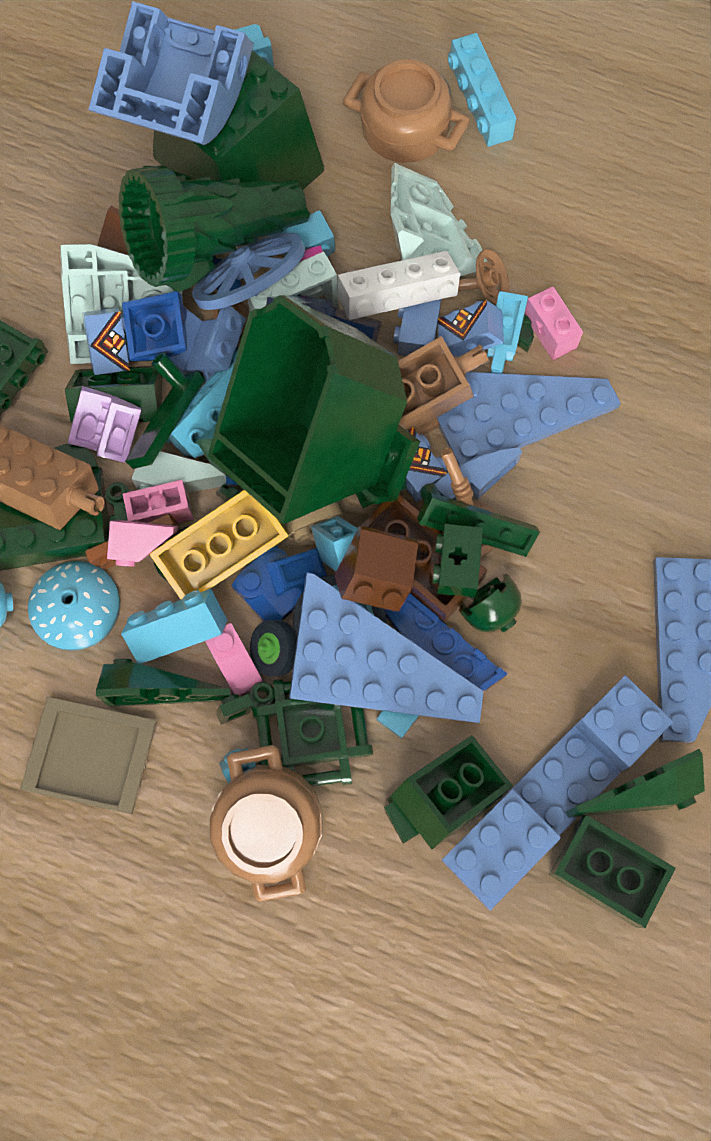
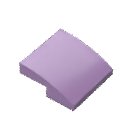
(104, 424)

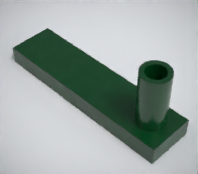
(169, 413)
(497, 532)

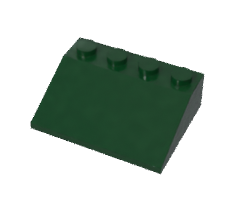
(32, 542)

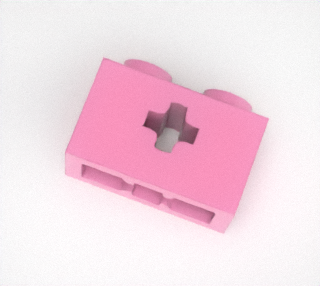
(553, 323)
(157, 501)

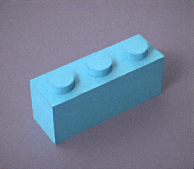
(174, 626)

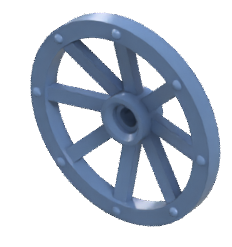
(244, 264)

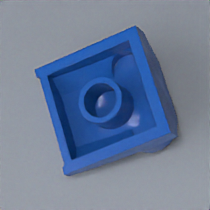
(155, 326)
(258, 591)

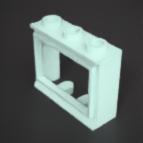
(309, 277)

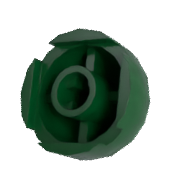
(494, 606)

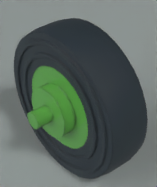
(273, 647)

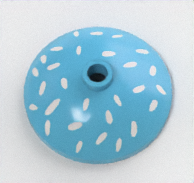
(83, 620)

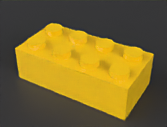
(218, 545)

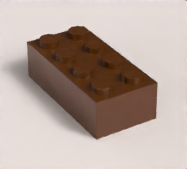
(401, 519)

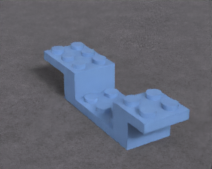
(572, 772)

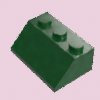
(137, 386)

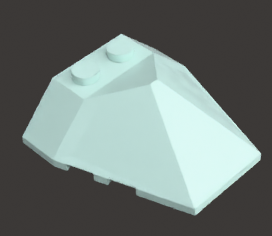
(425, 221)
(94, 281)

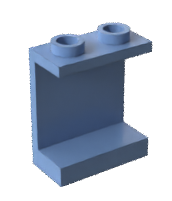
(210, 342)

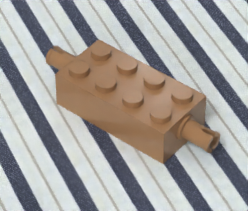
(436, 381)
(45, 480)

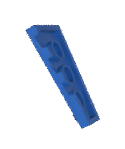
(445, 644)

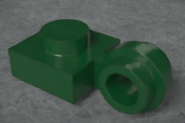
(117, 502)
(236, 707)

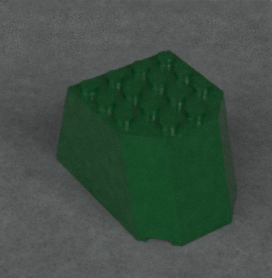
(261, 140)
(306, 410)

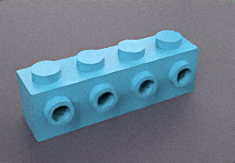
(482, 89)
(201, 413)

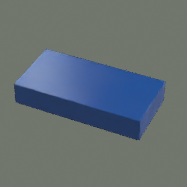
(291, 571)

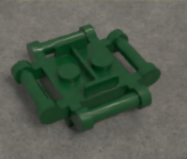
(312, 735)

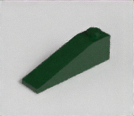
(139, 684)
(657, 790)

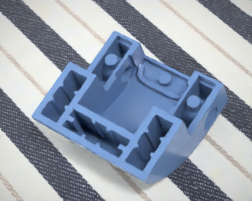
(172, 75)

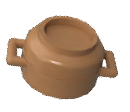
(406, 111)
(266, 824)

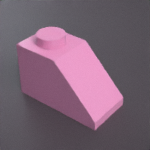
(135, 540)
(234, 661)

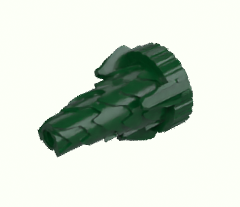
(181, 222)

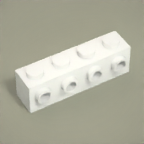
(398, 285)

